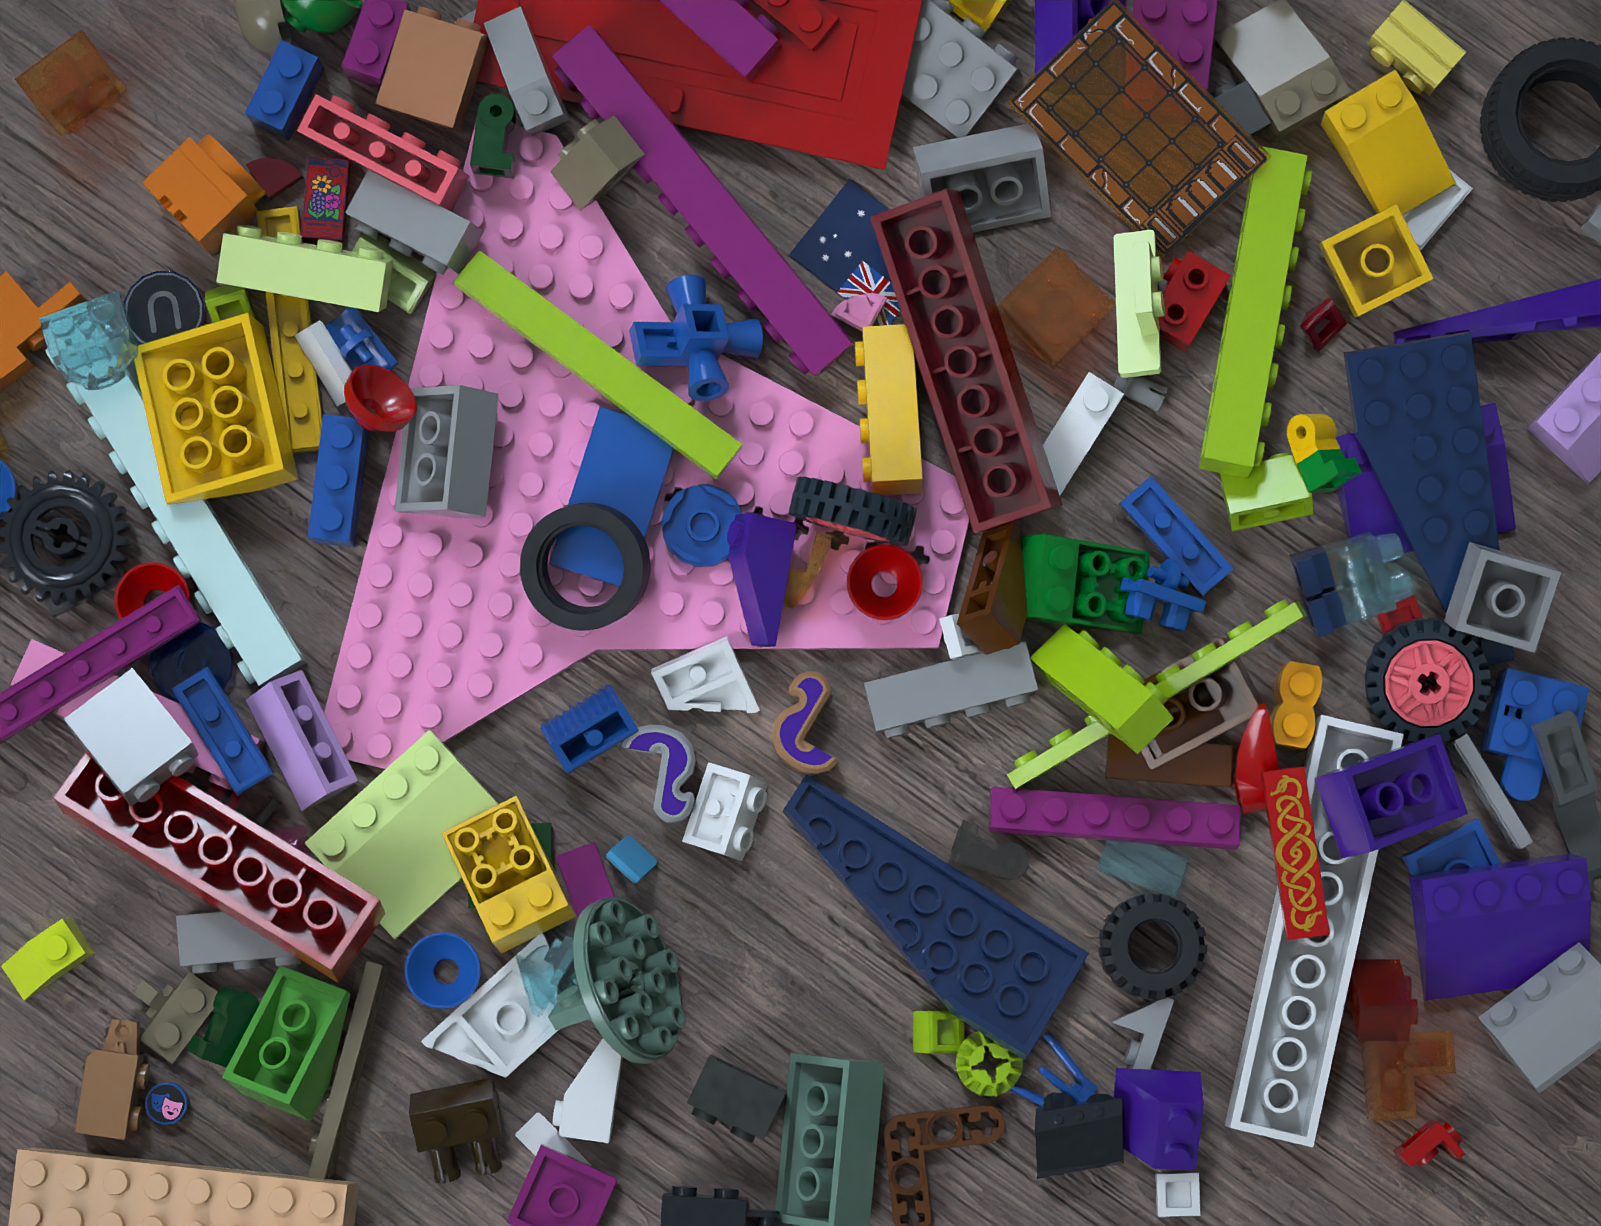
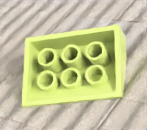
(393, 829)

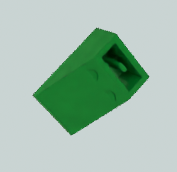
(1080, 582)

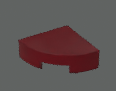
(274, 175)

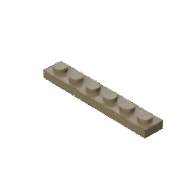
(348, 1067)

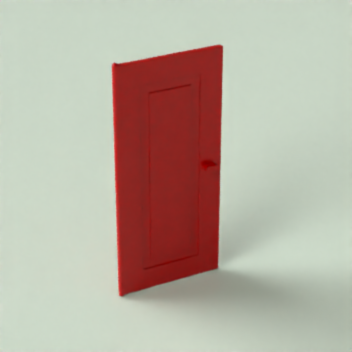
(808, 101)

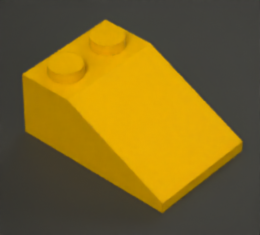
(1388, 145)

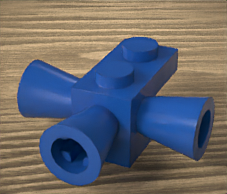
(695, 338)

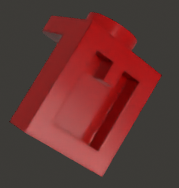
(1422, 1145)

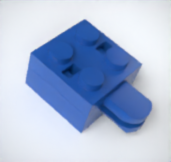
(1510, 736)

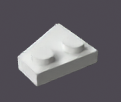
(706, 680)

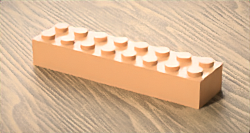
(124, 1191)

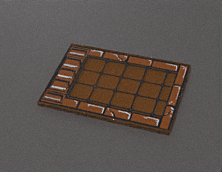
(1138, 127)

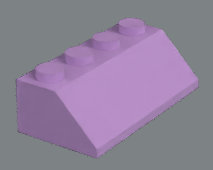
(1573, 422)

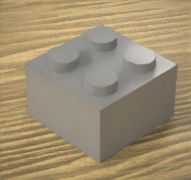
(1502, 597)

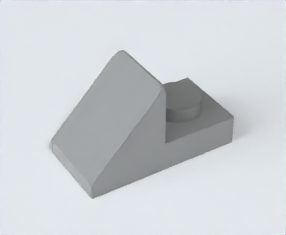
(1150, 1022)

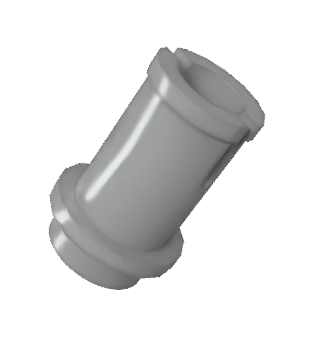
(1141, 390)

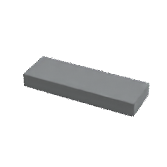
(1489, 792)

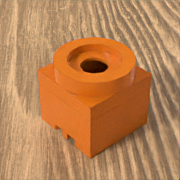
(205, 191)

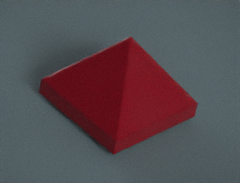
(1322, 323)

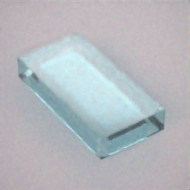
(1143, 865)

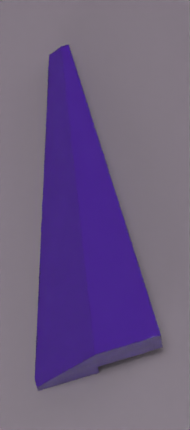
(1552, 311)

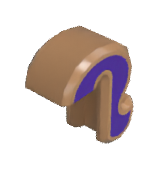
(796, 721)

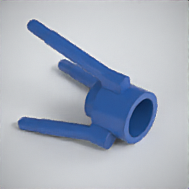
(1078, 1092)

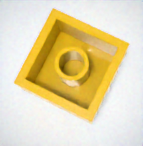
(1375, 261)

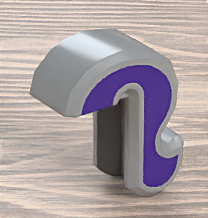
(676, 769)

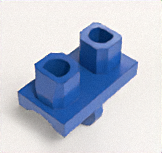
(358, 341)
(1177, 605)

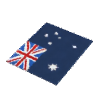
(845, 249)

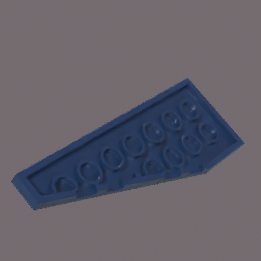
(1427, 447)
(962, 939)

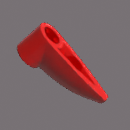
(1254, 756)

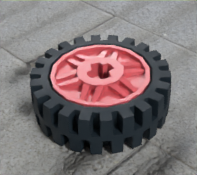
(852, 511)
(1420, 649)

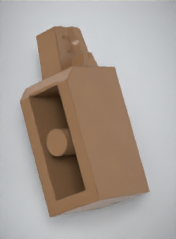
(113, 1084)

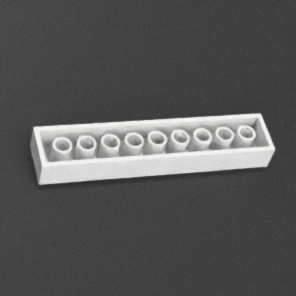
(1306, 979)

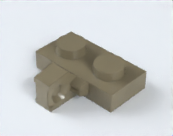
(175, 1014)

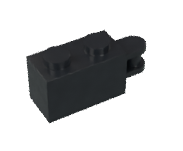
(723, 1208)

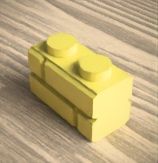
(1415, 49)

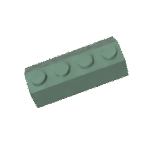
(829, 1141)

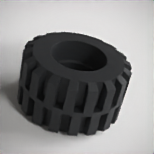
(1189, 941)

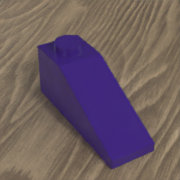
(760, 566)

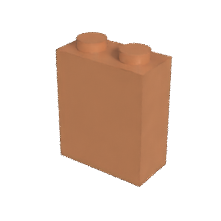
(433, 69)

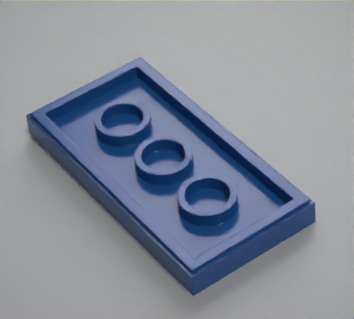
(621, 470)

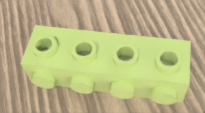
(305, 269)

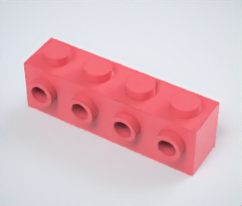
(382, 152)

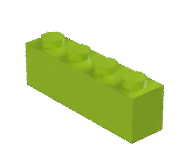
(1102, 687)

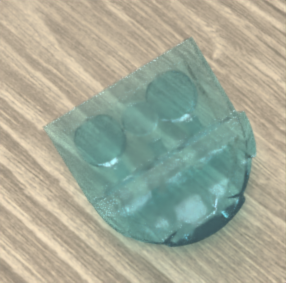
(91, 341)

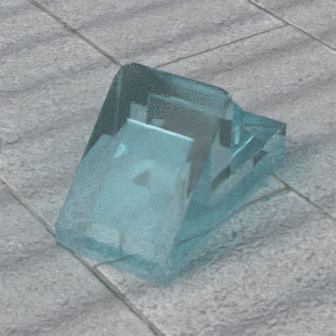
(541, 983)

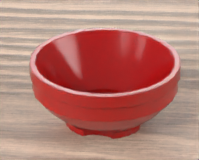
(383, 393)
(891, 560)
(143, 580)

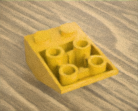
(508, 875)

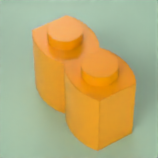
(1295, 694)

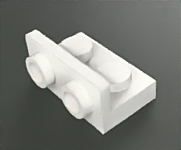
(726, 811)

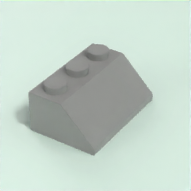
(995, 172)
(447, 453)
(1550, 1019)

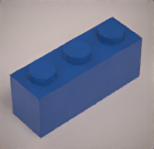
(338, 481)

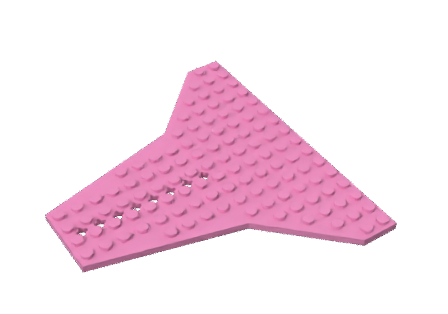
(441, 601)

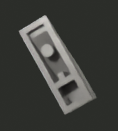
(526, 72)

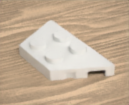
(496, 1021)

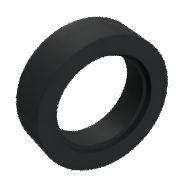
(535, 570)

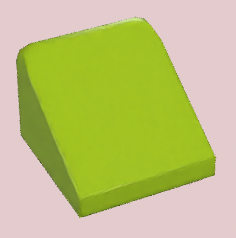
(228, 302)
(937, 1032)

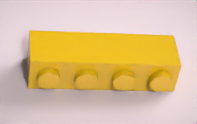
(891, 410)

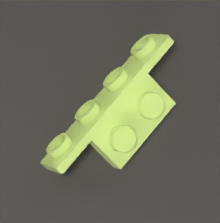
(1138, 303)

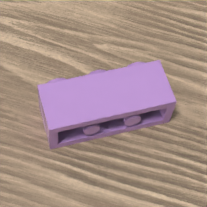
(301, 740)

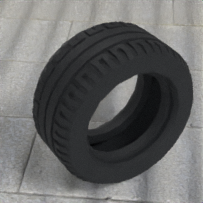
(1502, 126)

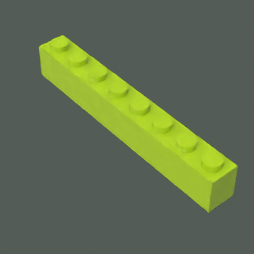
(1253, 315)

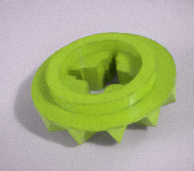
(978, 1080)

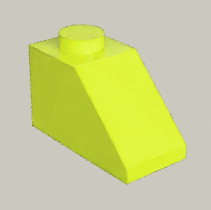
(47, 957)

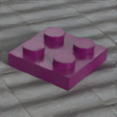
(561, 1192)

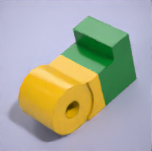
(1319, 453)

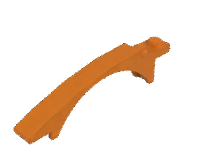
(22, 327)

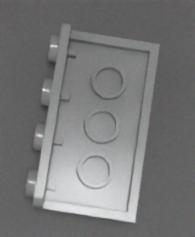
(955, 70)

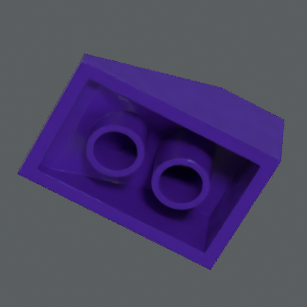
(1390, 796)

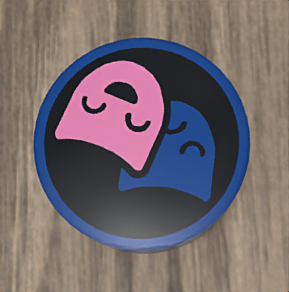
(167, 1103)

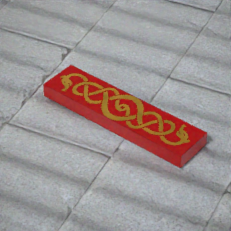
(1295, 853)

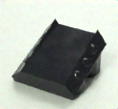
(1078, 1134)

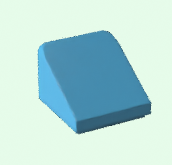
(631, 859)

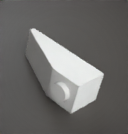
(1079, 427)
(591, 1098)

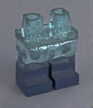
(1349, 580)

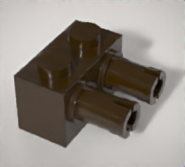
(457, 1117)

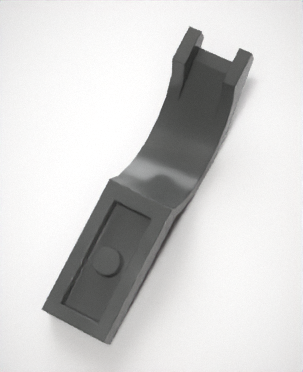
(1572, 787)

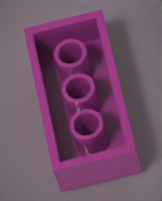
(1184, 30)

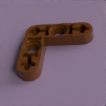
(925, 1140)

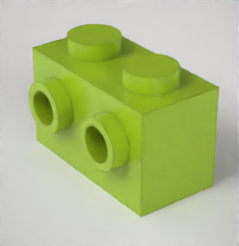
(1268, 494)

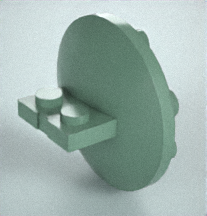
(623, 982)

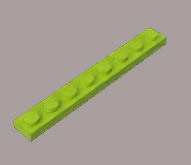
(1170, 683)

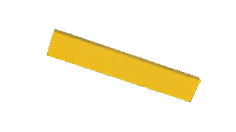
(293, 371)

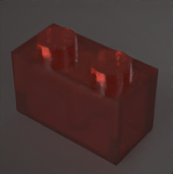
(1381, 1000)

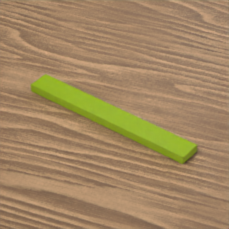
(598, 365)

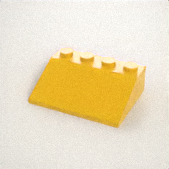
(215, 411)

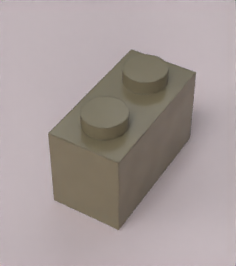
(596, 161)

